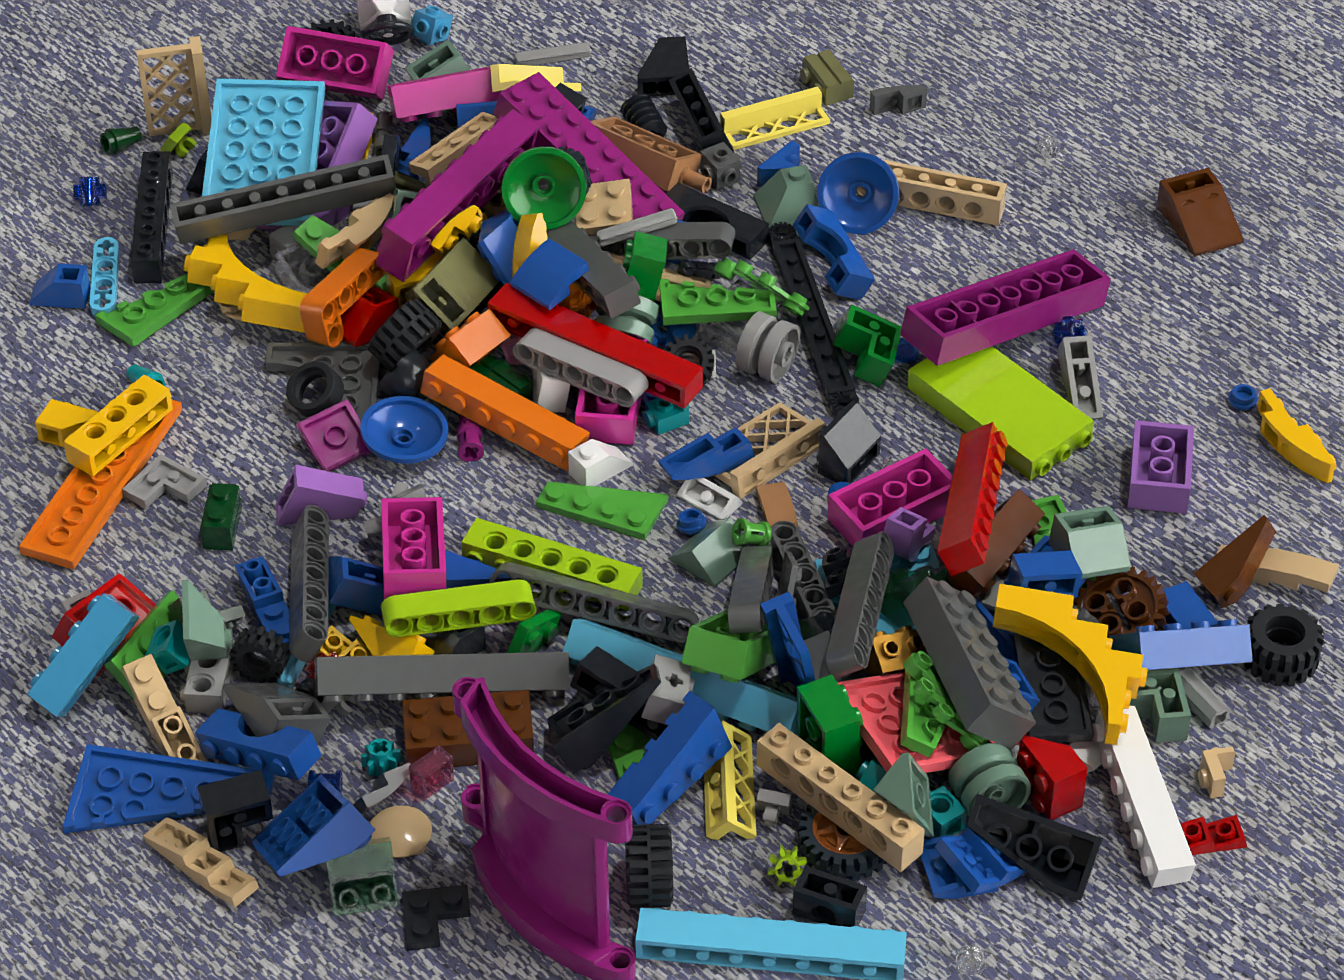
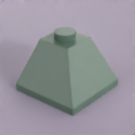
(786, 195)
(203, 626)

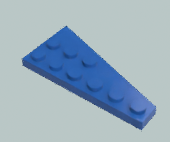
(140, 787)

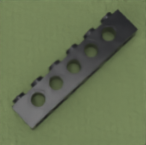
(152, 217)

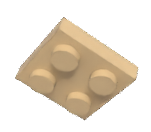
(606, 206)

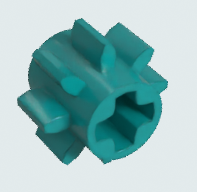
(380, 757)

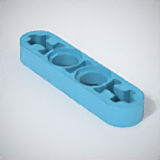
(102, 278)

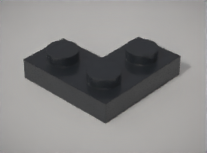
(426, 907)

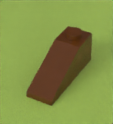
(1234, 567)

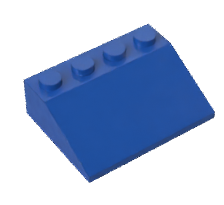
(313, 830)

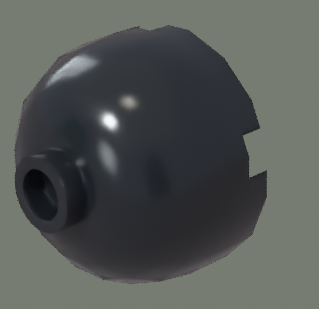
(406, 378)

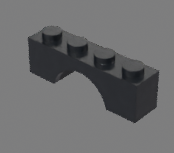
(750, 232)

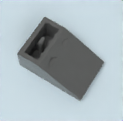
(275, 706)

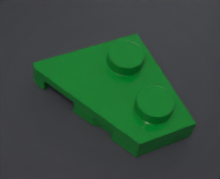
(535, 632)

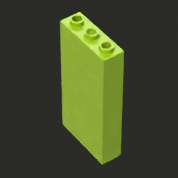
(994, 389)

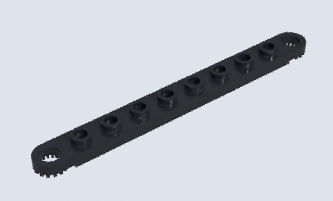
(815, 323)

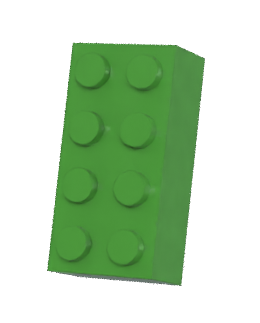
(731, 655)

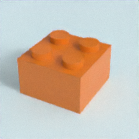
(473, 340)

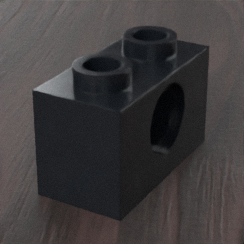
(829, 898)

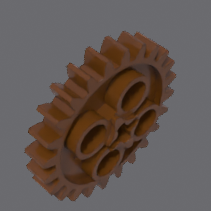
(1143, 598)

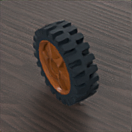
(832, 851)

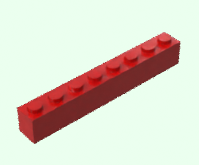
(667, 374)
(972, 499)

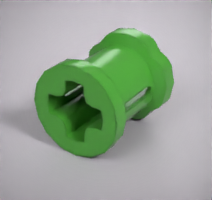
(758, 540)

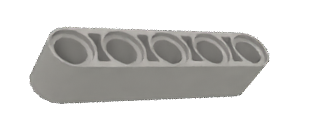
(580, 367)

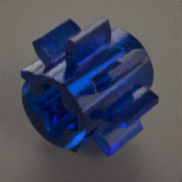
(89, 191)
(1068, 328)

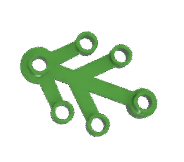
(728, 270)
(929, 687)

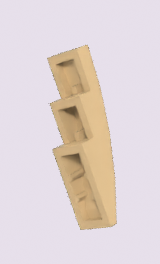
(1293, 569)
(200, 861)

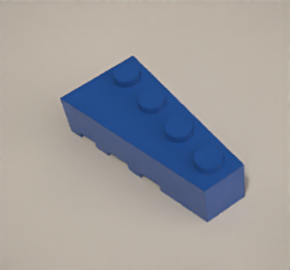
(673, 761)

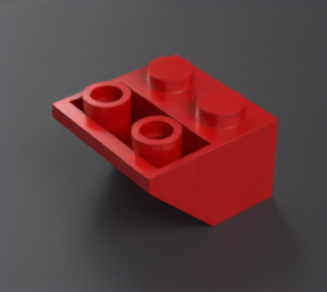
(367, 315)
(1054, 775)

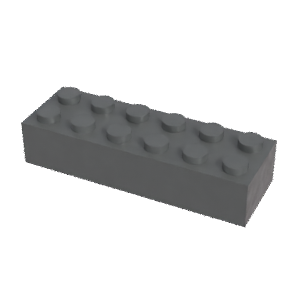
(969, 662)

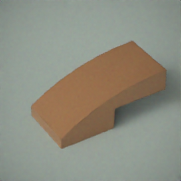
(776, 503)

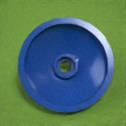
(839, 192)
(404, 429)

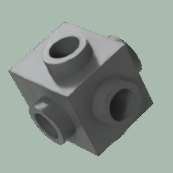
(720, 165)

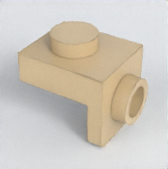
(1211, 769)

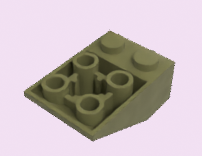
(455, 285)

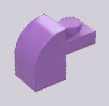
(908, 533)

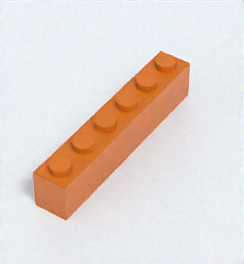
(502, 411)

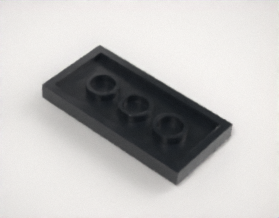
(1063, 703)

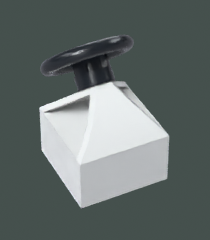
(385, 19)

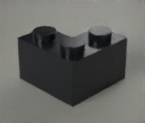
(233, 805)

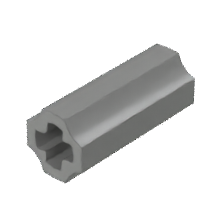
(1203, 699)

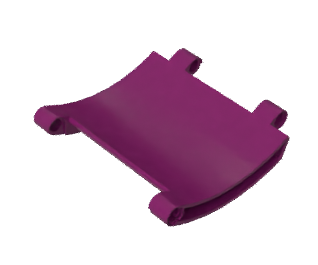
(542, 843)

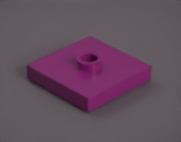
(333, 436)

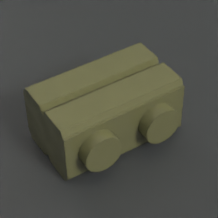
(828, 75)

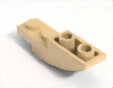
(362, 232)
(160, 711)

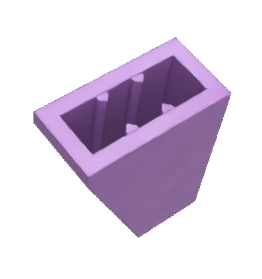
(335, 493)

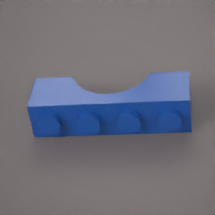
(822, 231)
(283, 753)

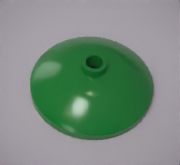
(558, 199)

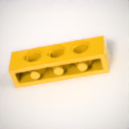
(118, 425)

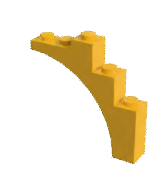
(237, 285)
(1084, 644)

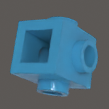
(431, 24)

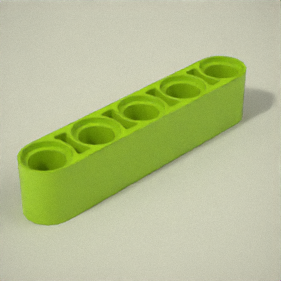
(458, 608)

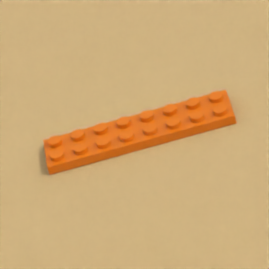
(88, 501)

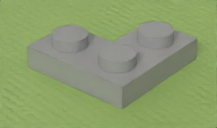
(164, 476)

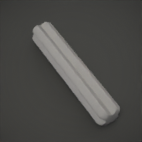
(552, 54)
(643, 224)

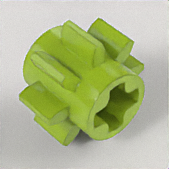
(781, 872)

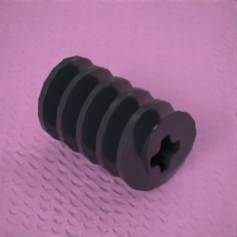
(643, 113)

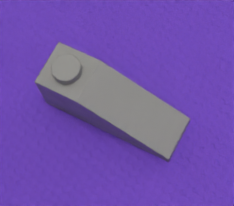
(1080, 374)

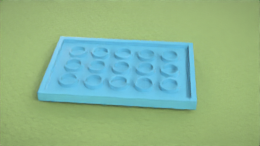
(263, 133)

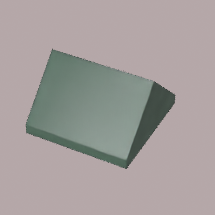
(710, 552)
(908, 790)

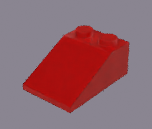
(119, 588)

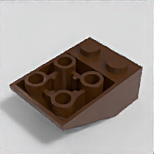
(1199, 211)

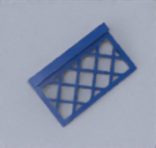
(786, 643)

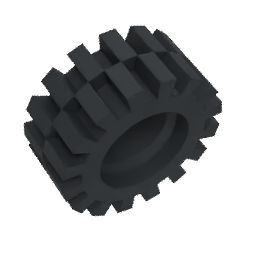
(696, 347)
(262, 642)

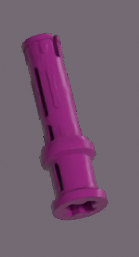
(469, 437)

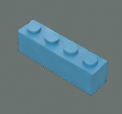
(82, 655)

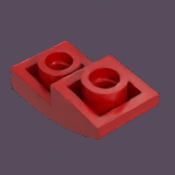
(1213, 836)

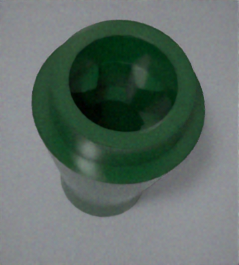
(118, 139)

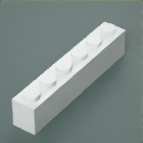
(1145, 803)

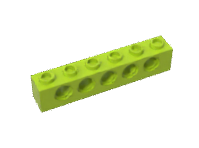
(499, 544)

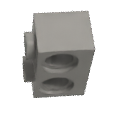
(204, 684)

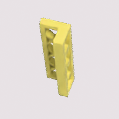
(507, 75)
(771, 115)
(720, 791)

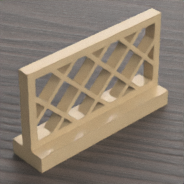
(196, 81)
(776, 458)

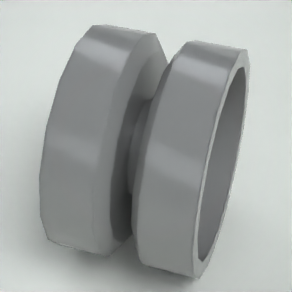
(767, 347)

